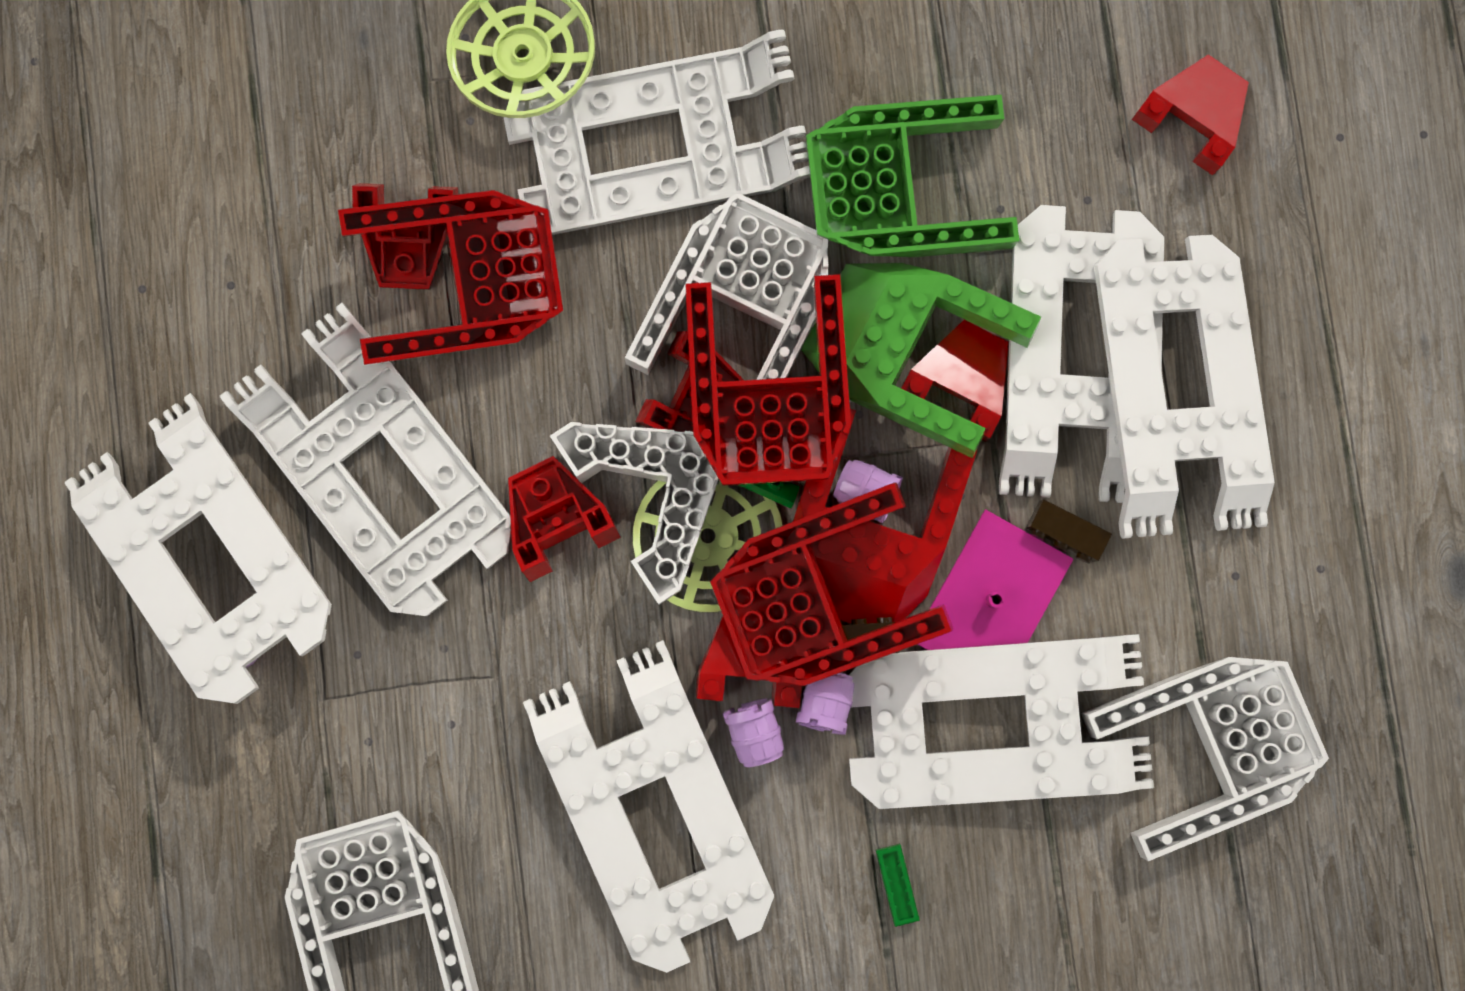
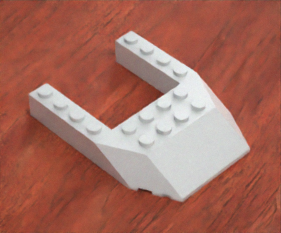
(754, 265)
(1251, 731)
(366, 879)

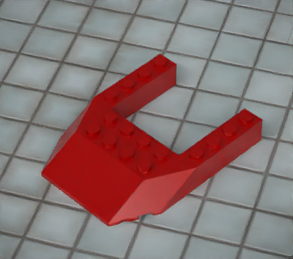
(499, 267)
(770, 425)
(878, 568)
(784, 611)

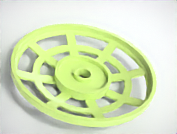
(516, 68)
(712, 553)

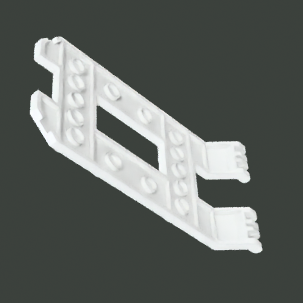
(700, 93)
(1036, 391)
(1158, 437)
(313, 458)
(131, 539)
(1051, 765)
(590, 789)

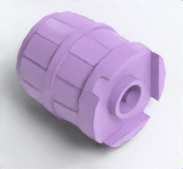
(860, 479)
(827, 704)
(755, 732)

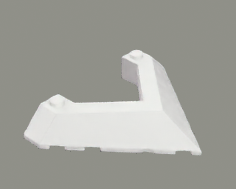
(655, 456)

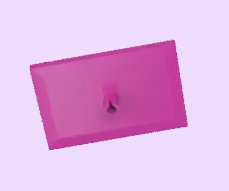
(1004, 564)

